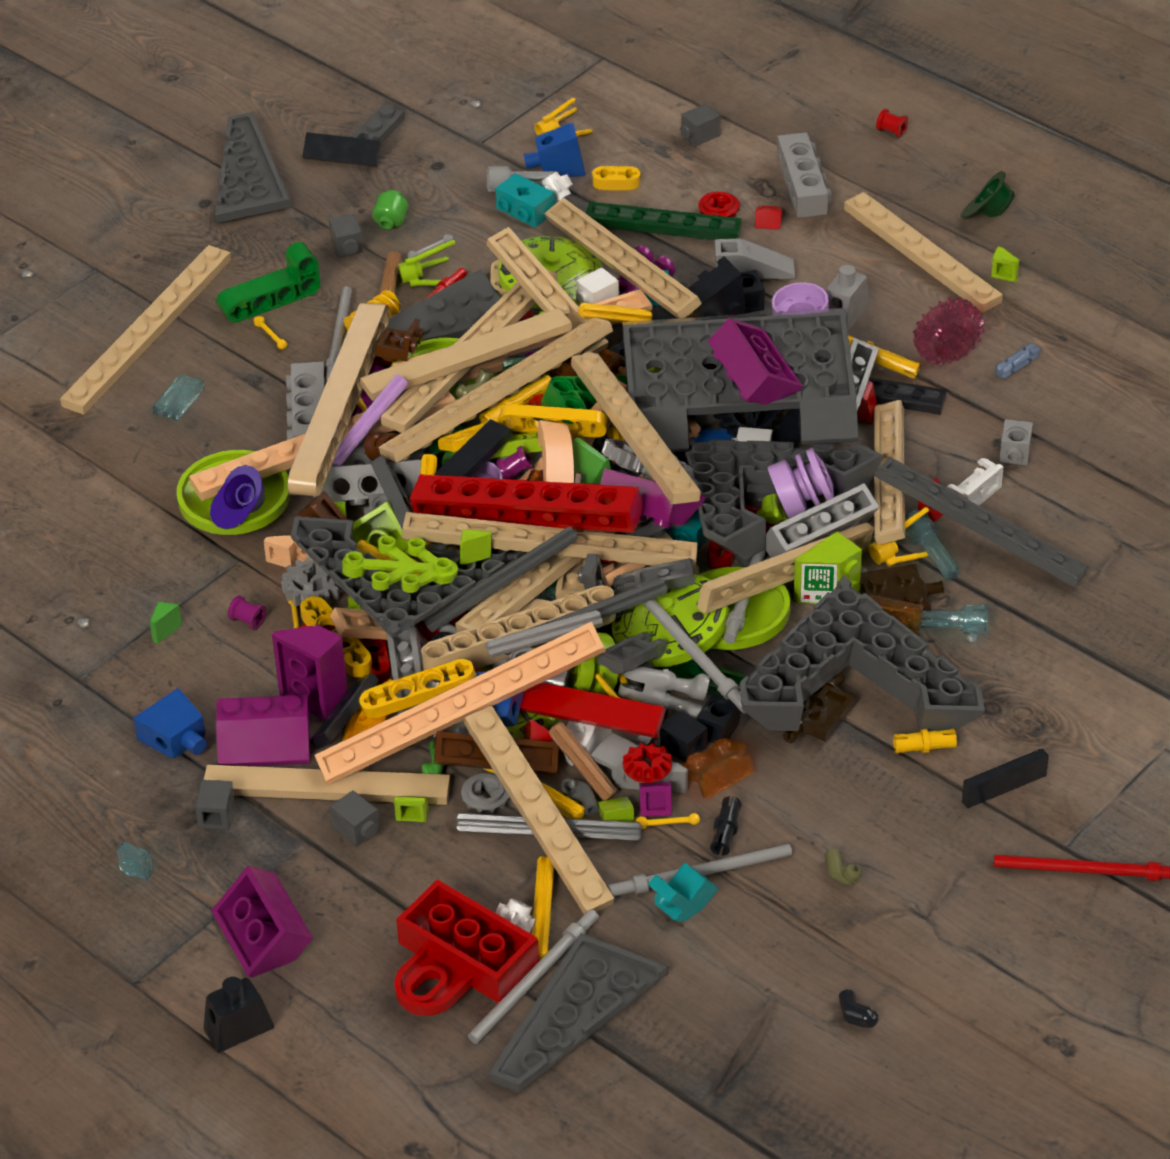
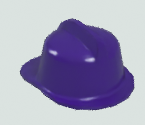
(238, 497)

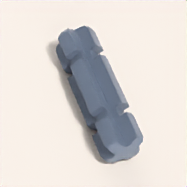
(1017, 361)

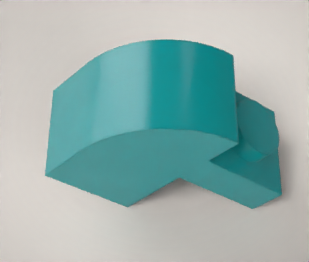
(684, 894)

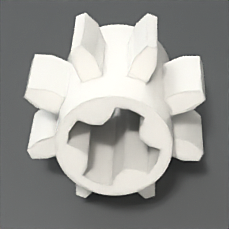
(559, 185)
(517, 913)

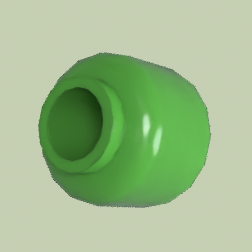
(390, 209)

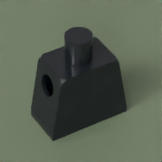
(235, 1014)

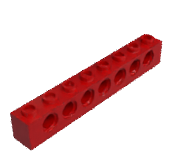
(530, 502)

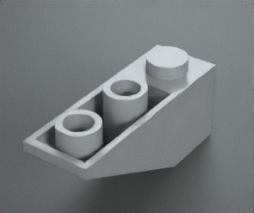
(750, 256)
(610, 760)

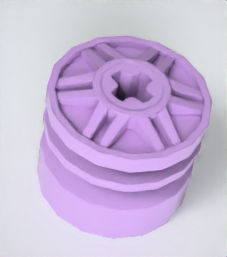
(800, 297)
(802, 483)

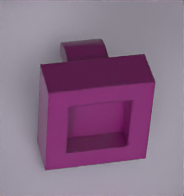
(655, 799)

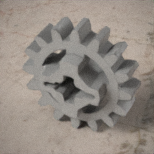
(308, 580)

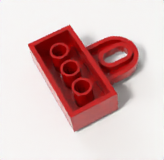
(459, 947)

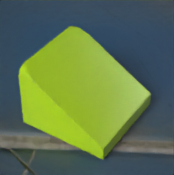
(1005, 265)
(475, 545)
(411, 809)
(616, 810)

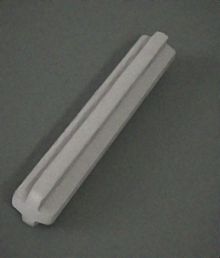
(540, 634)

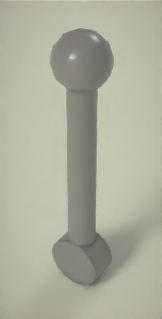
(446, 238)

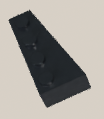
(718, 291)

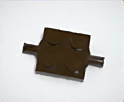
(900, 584)
(824, 711)

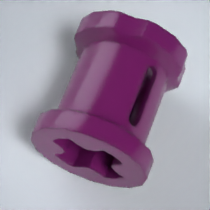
(515, 463)
(247, 612)

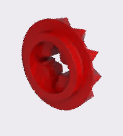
(727, 204)
(640, 771)

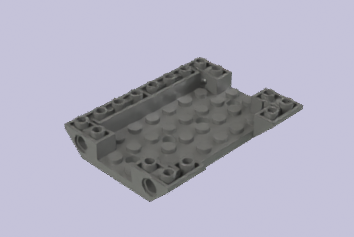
(688, 388)

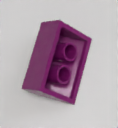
(753, 362)
(654, 500)
(312, 664)
(263, 730)
(261, 922)

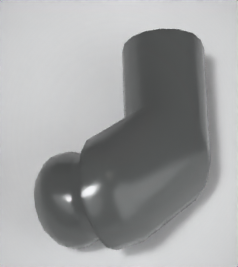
(581, 793)

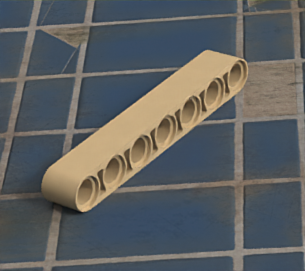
(472, 642)

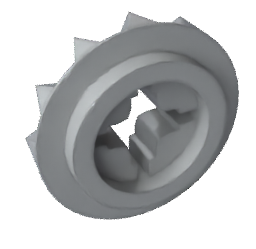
(472, 792)

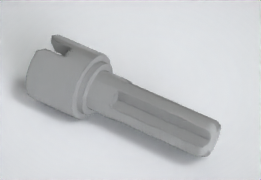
(499, 174)

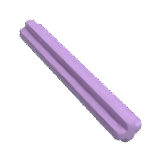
(370, 418)

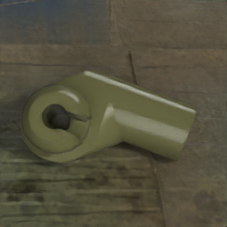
(483, 376)
(844, 874)

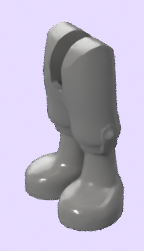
(656, 687)

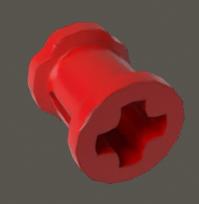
(892, 123)

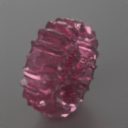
(948, 331)

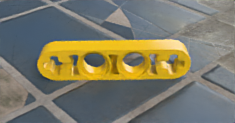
(592, 424)
(363, 662)
(415, 683)

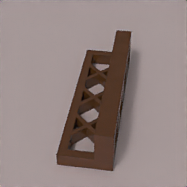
(462, 750)

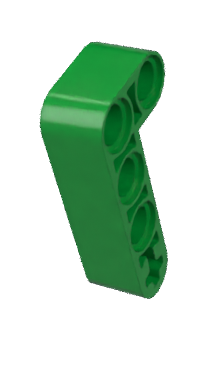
(274, 289)
(570, 393)

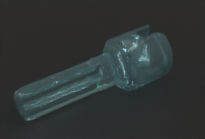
(924, 533)
(971, 619)

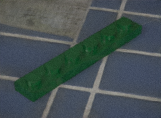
(664, 221)

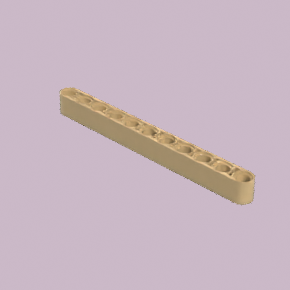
(338, 401)

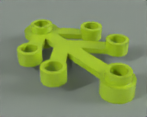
(403, 567)

